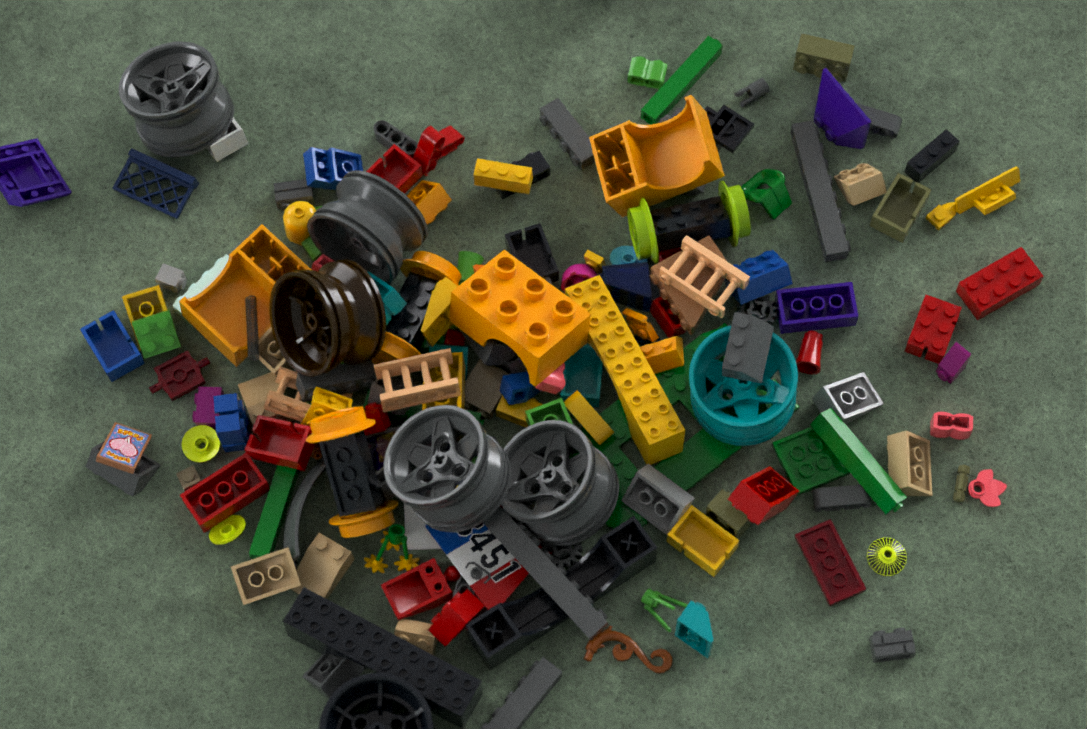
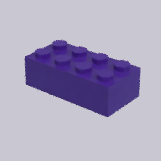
(816, 307)

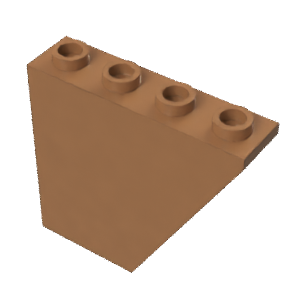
(684, 307)

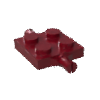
(179, 375)

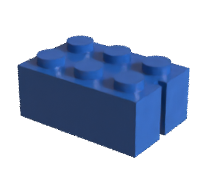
(766, 274)
(112, 346)
(232, 422)

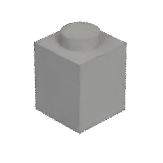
(171, 278)

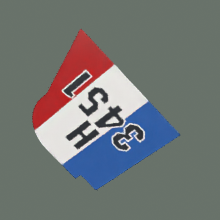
(486, 550)

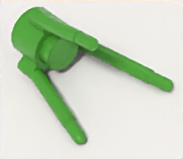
(654, 599)

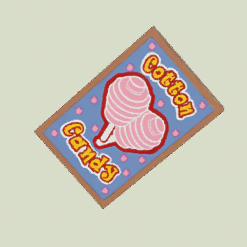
(123, 448)

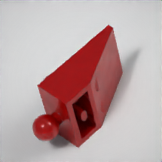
(415, 589)

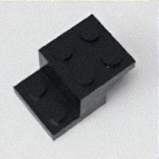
(728, 127)

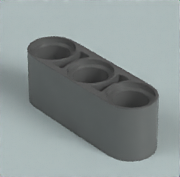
(882, 122)
(393, 134)
(840, 497)

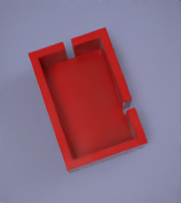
(400, 169)
(933, 328)
(280, 443)

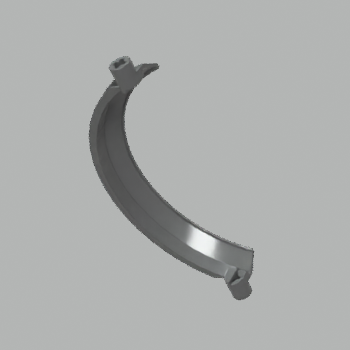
(292, 522)

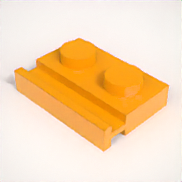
(639, 325)

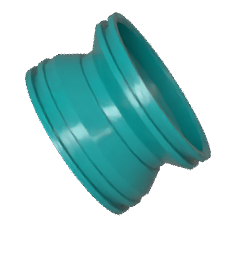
(748, 426)

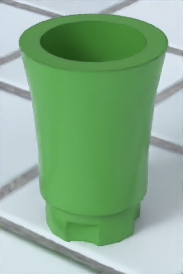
(465, 262)

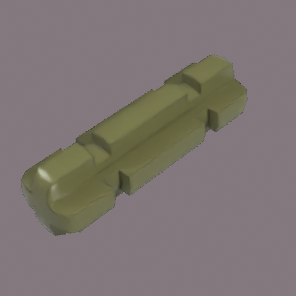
(961, 483)

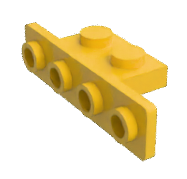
(990, 194)

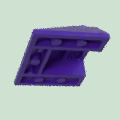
(839, 114)
(29, 174)

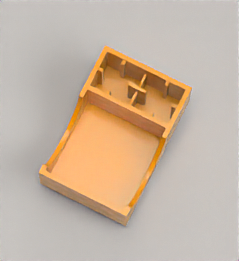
(656, 158)
(221, 307)
(523, 312)

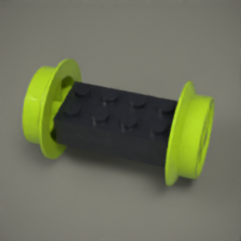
(666, 227)

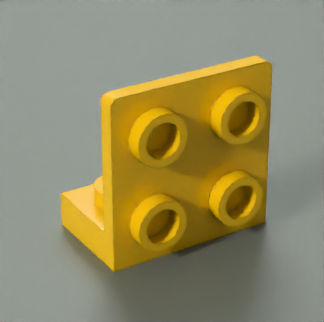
(325, 402)

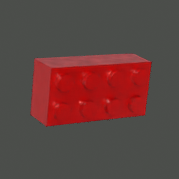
(999, 283)
(225, 492)
(763, 495)

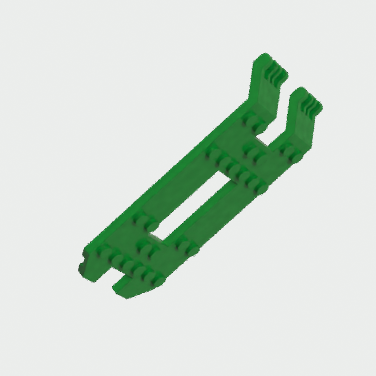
(700, 453)

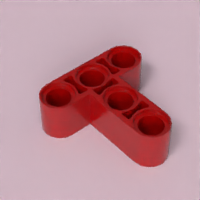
(436, 145)

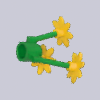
(392, 538)

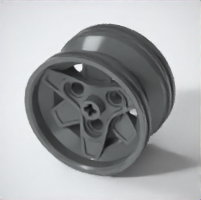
(176, 99)
(368, 225)
(428, 458)
(547, 475)

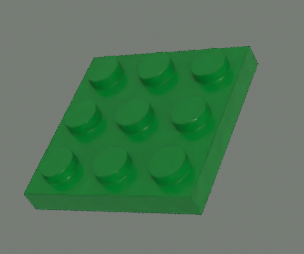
(808, 460)

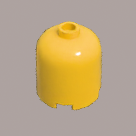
(296, 219)

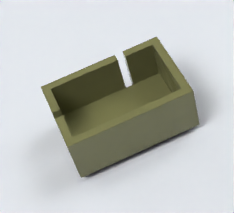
(819, 53)
(900, 208)

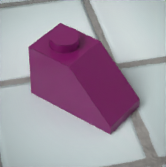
(953, 363)

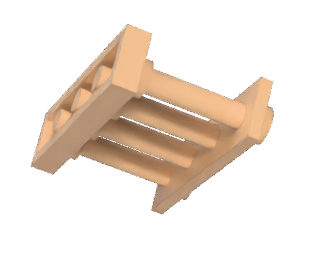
(705, 258)
(420, 394)
(285, 405)

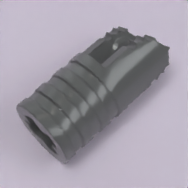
(754, 90)

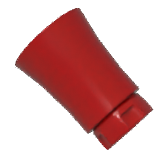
(810, 353)

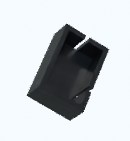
(533, 251)

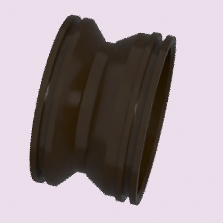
(327, 317)

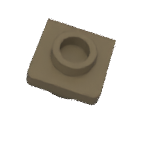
(188, 477)

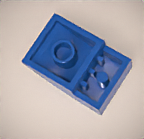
(327, 168)

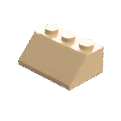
(910, 463)

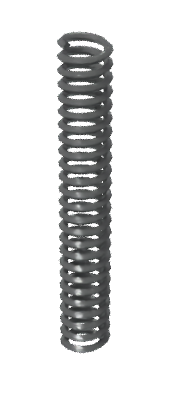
(252, 341)

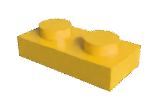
(594, 261)

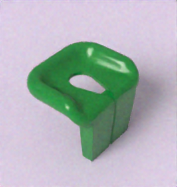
(773, 199)

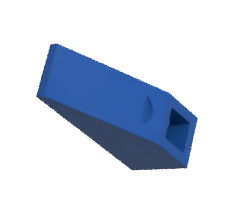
(517, 388)

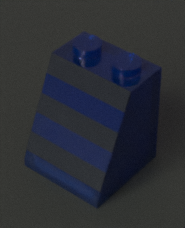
(629, 284)

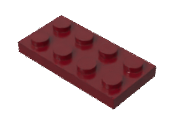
(830, 562)

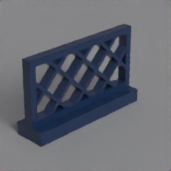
(162, 169)

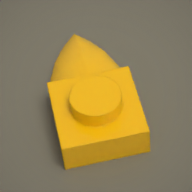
(942, 215)

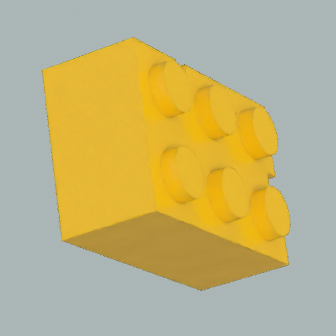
(702, 540)

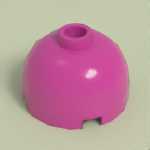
(576, 274)

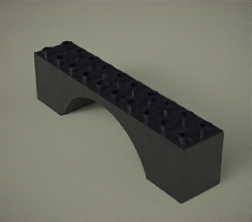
(519, 623)
(339, 632)

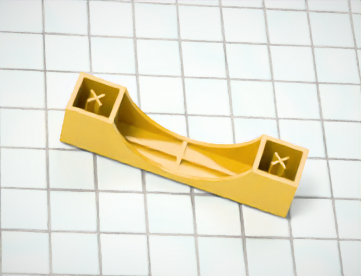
(647, 409)

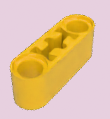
(588, 417)

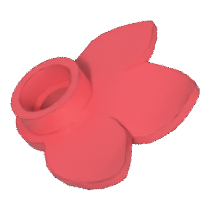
(989, 488)

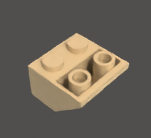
(860, 183)
(416, 634)

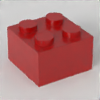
(455, 616)

